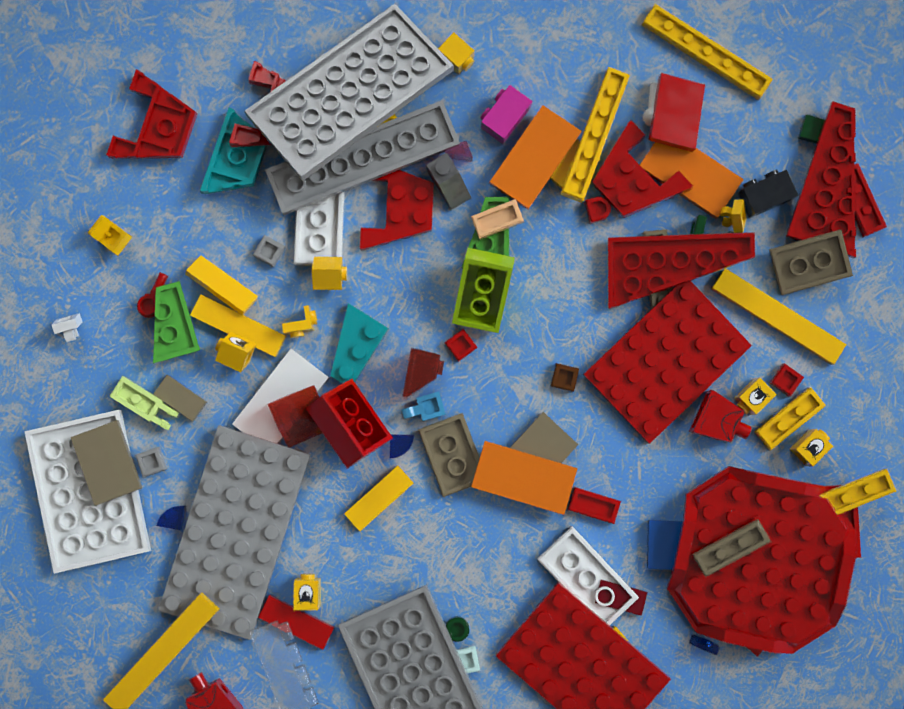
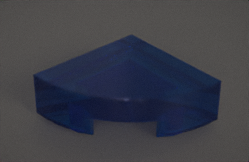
(400, 444)
(172, 518)
(704, 644)

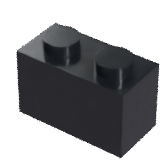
(768, 193)

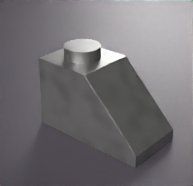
(448, 181)

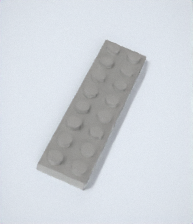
(378, 153)

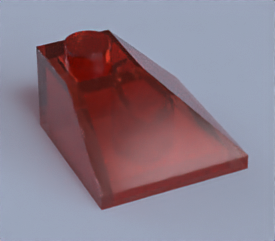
(421, 371)
(293, 418)

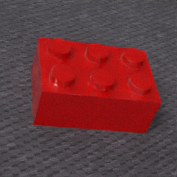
(349, 423)

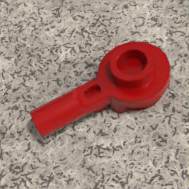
(146, 303)

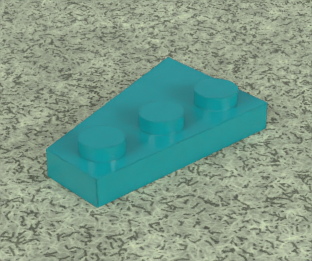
(356, 344)

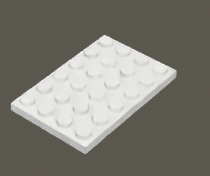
(73, 526)

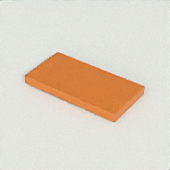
(535, 157)
(710, 180)
(524, 477)

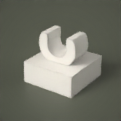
(68, 326)

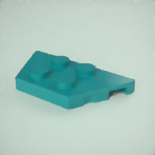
(232, 166)

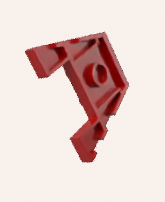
(164, 128)
(247, 136)
(628, 184)
(407, 211)

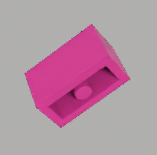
(505, 114)

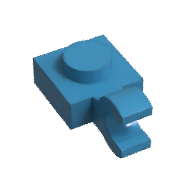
(428, 407)

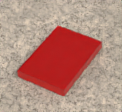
(677, 112)

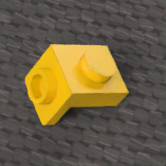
(109, 235)
(297, 328)

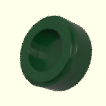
(457, 628)

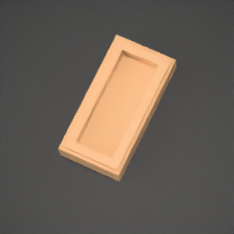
(497, 219)

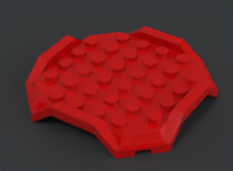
(780, 591)

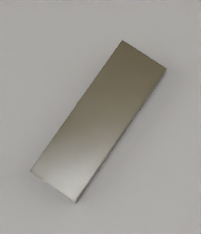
(731, 547)

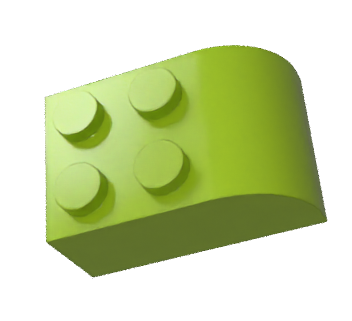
(483, 290)

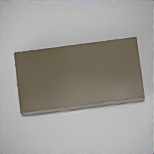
(180, 398)

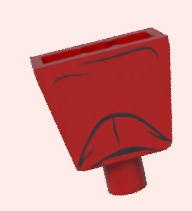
(719, 419)
(211, 696)

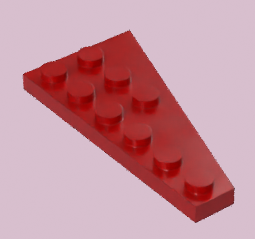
(829, 187)
(657, 263)

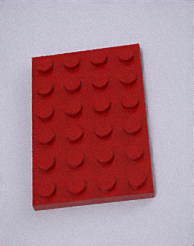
(667, 360)
(580, 658)

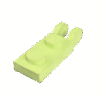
(141, 402)

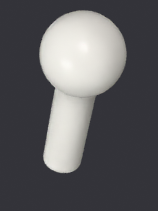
(648, 114)

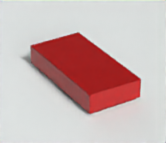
(594, 505)

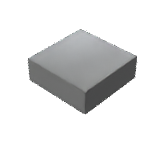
(269, 251)
(151, 462)

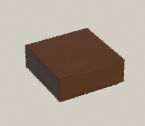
(564, 377)

